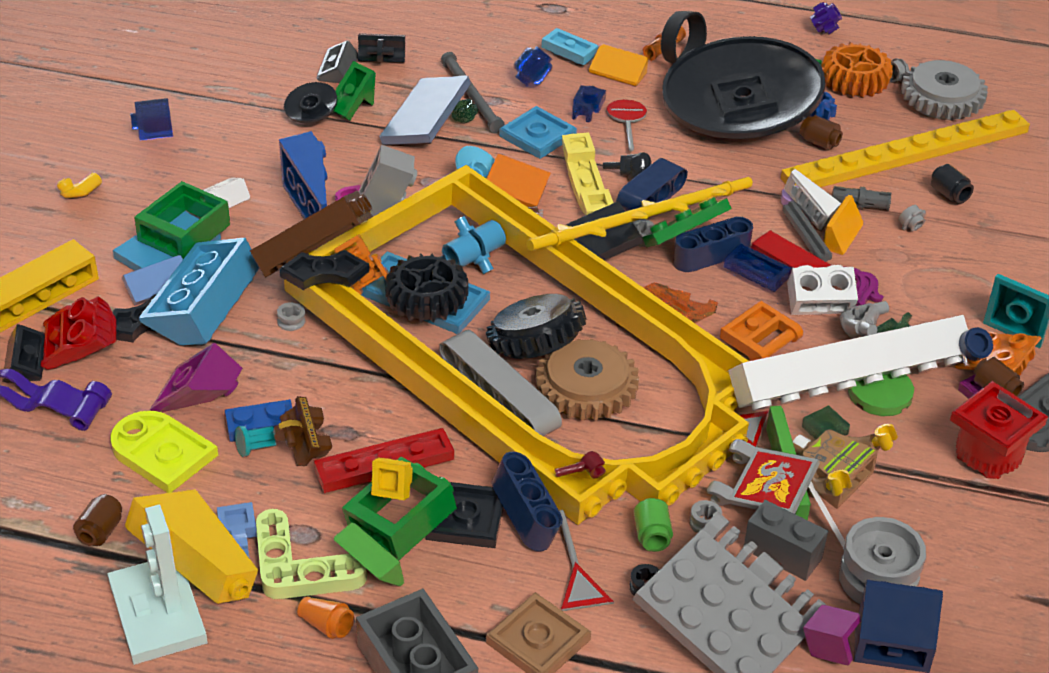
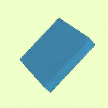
(536, 132)

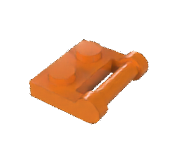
(756, 325)

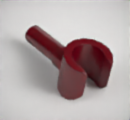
(590, 462)

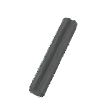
(806, 231)

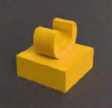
(391, 478)

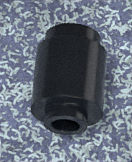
(952, 183)

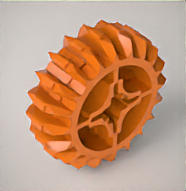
(856, 69)

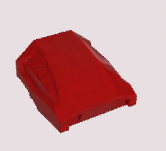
(78, 331)

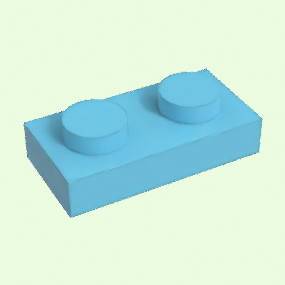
(569, 46)

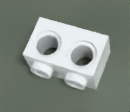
(823, 297)

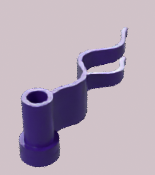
(59, 396)

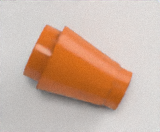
(327, 616)

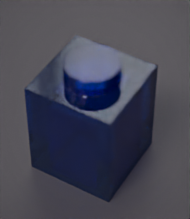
(152, 119)

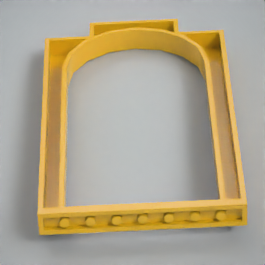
(487, 421)

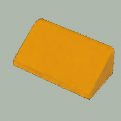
(619, 65)
(843, 226)

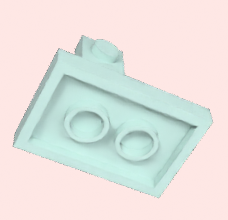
(156, 599)

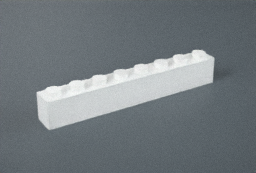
(846, 362)

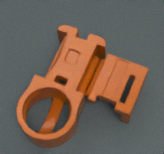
(360, 250)

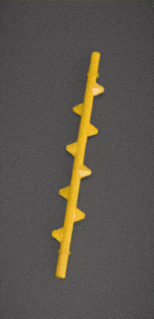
(647, 210)

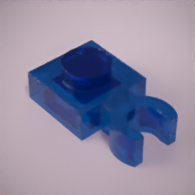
(588, 100)

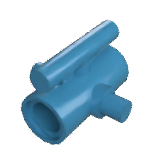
(475, 243)

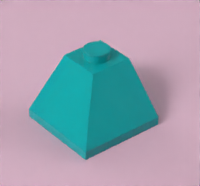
(1017, 309)

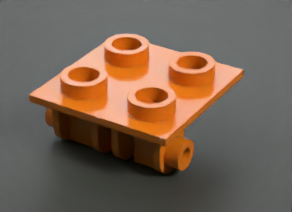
(1010, 349)

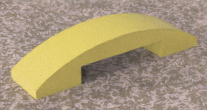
(583, 173)

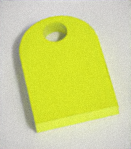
(162, 450)

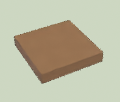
(538, 636)

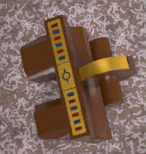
(299, 431)

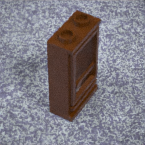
(312, 232)

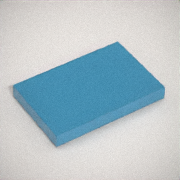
(139, 255)

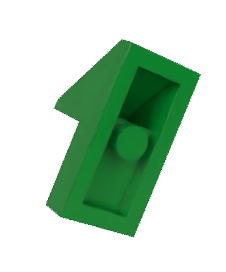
(354, 88)

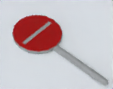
(627, 112)

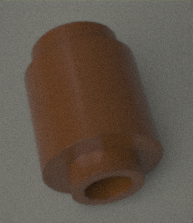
(821, 132)
(998, 372)
(98, 520)

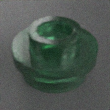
(464, 111)

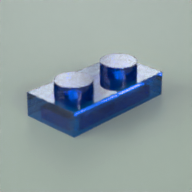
(757, 267)

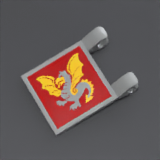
(767, 476)

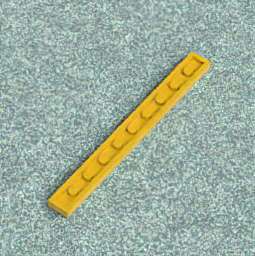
(911, 149)

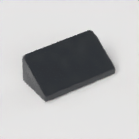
(25, 353)

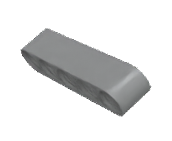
(500, 380)

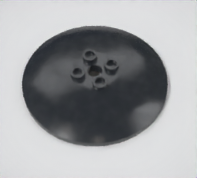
(776, 77)

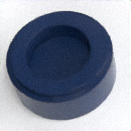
(976, 344)

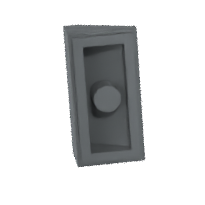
(337, 62)

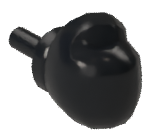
(630, 165)

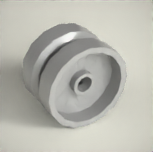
(881, 552)

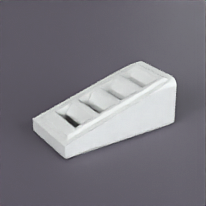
(811, 199)

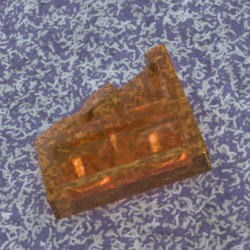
(681, 302)

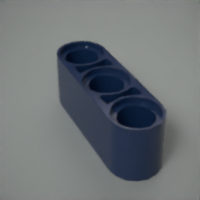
(653, 184)
(711, 243)
(526, 501)

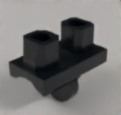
(381, 47)

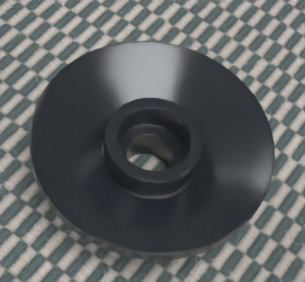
(310, 102)

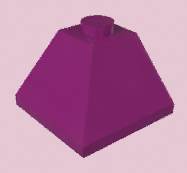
(199, 380)

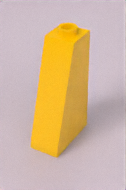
(200, 544)

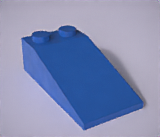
(304, 172)

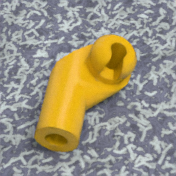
(80, 189)

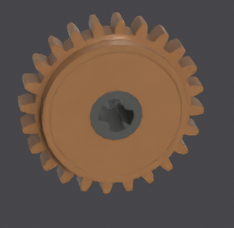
(588, 379)

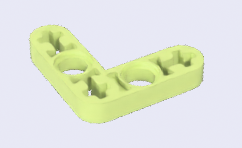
(286, 568)

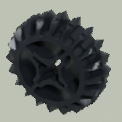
(426, 287)

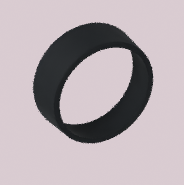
(696, 38)

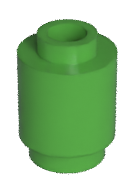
(653, 524)

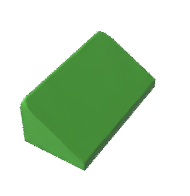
(370, 554)

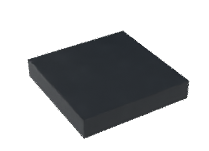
(616, 239)
(475, 519)

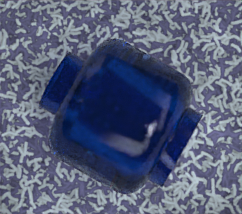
(533, 66)

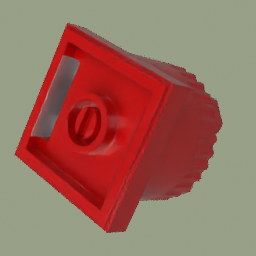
(995, 430)

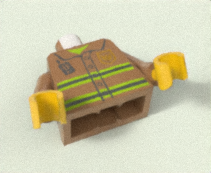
(843, 460)

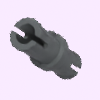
(864, 197)

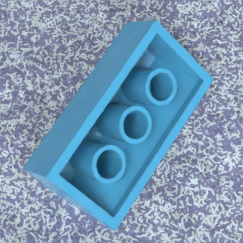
(201, 291)

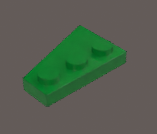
(685, 221)

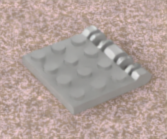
(723, 607)

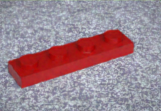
(356, 465)

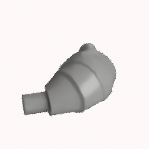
(862, 319)

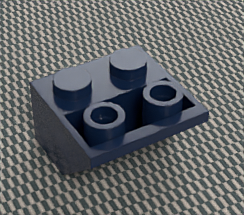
(898, 626)

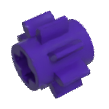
(826, 17)

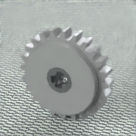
(944, 90)

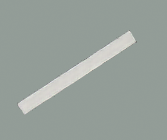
(827, 514)

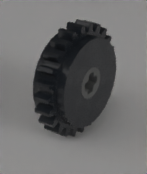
(536, 326)

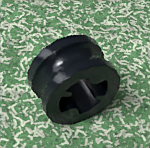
(641, 573)

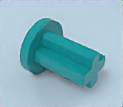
(253, 439)

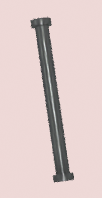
(449, 61)

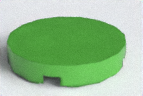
(884, 397)

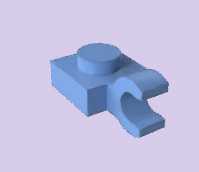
(239, 522)

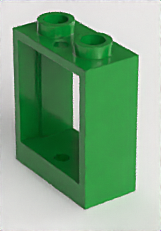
(154, 221)
(415, 525)

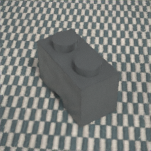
(787, 539)

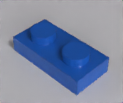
(255, 416)

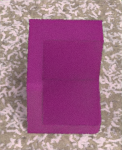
(828, 633)

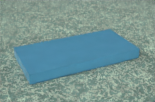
(475, 300)

